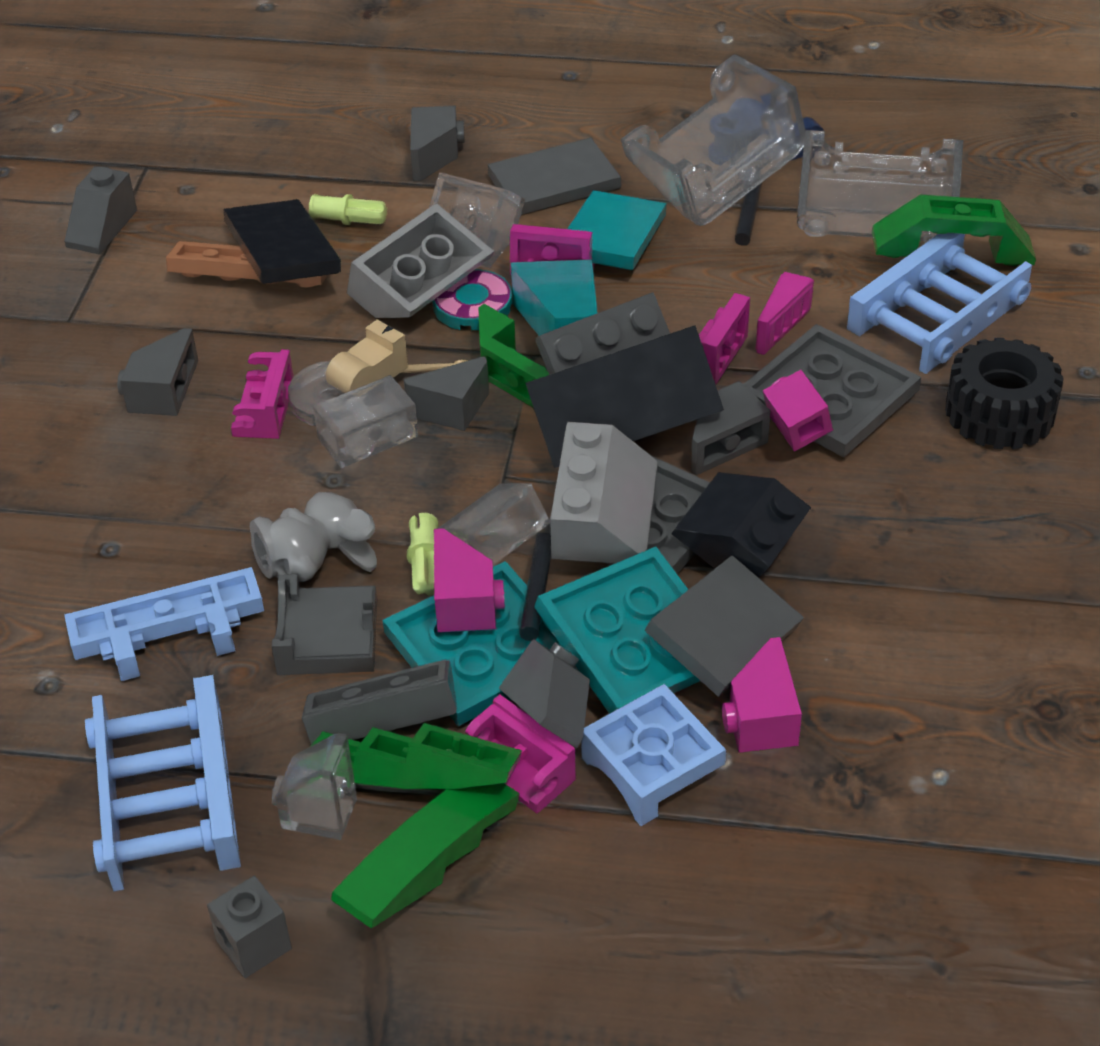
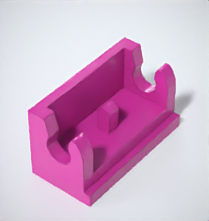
(264, 397)
(545, 758)

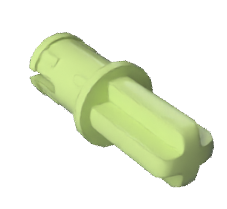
(347, 209)
(421, 552)

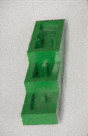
(429, 760)
(420, 850)

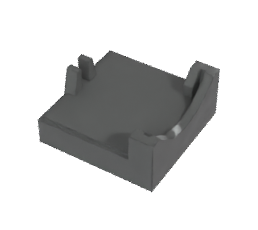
(324, 628)

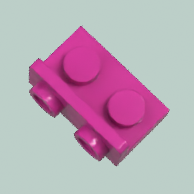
(549, 244)
(725, 334)

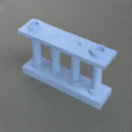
(927, 268)
(209, 792)

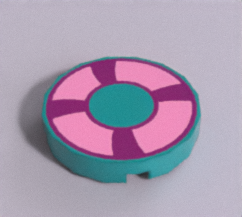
(461, 301)

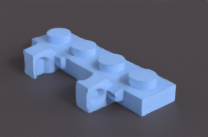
(126, 625)

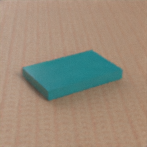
(619, 226)

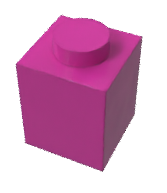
(797, 410)

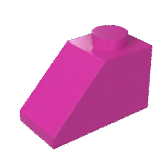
(464, 586)
(763, 702)

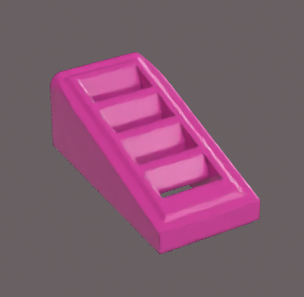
(783, 310)

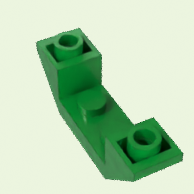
(902, 229)
(505, 365)

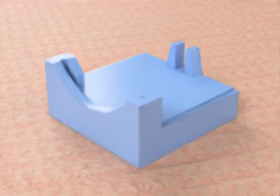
(651, 750)

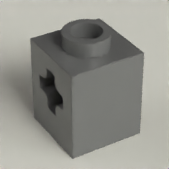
(249, 926)

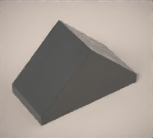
(450, 393)

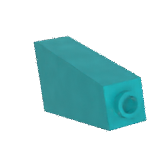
(553, 292)

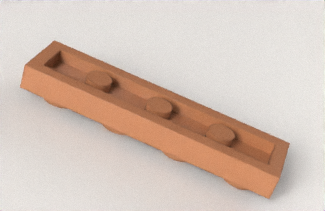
(219, 260)

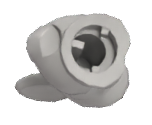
(300, 540)

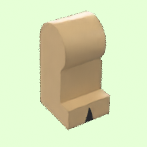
(371, 359)

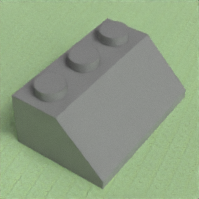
(415, 265)
(601, 496)

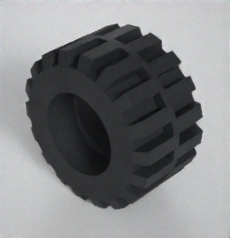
(1003, 393)

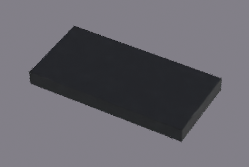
(281, 241)
(632, 389)

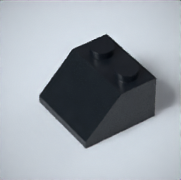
(741, 519)

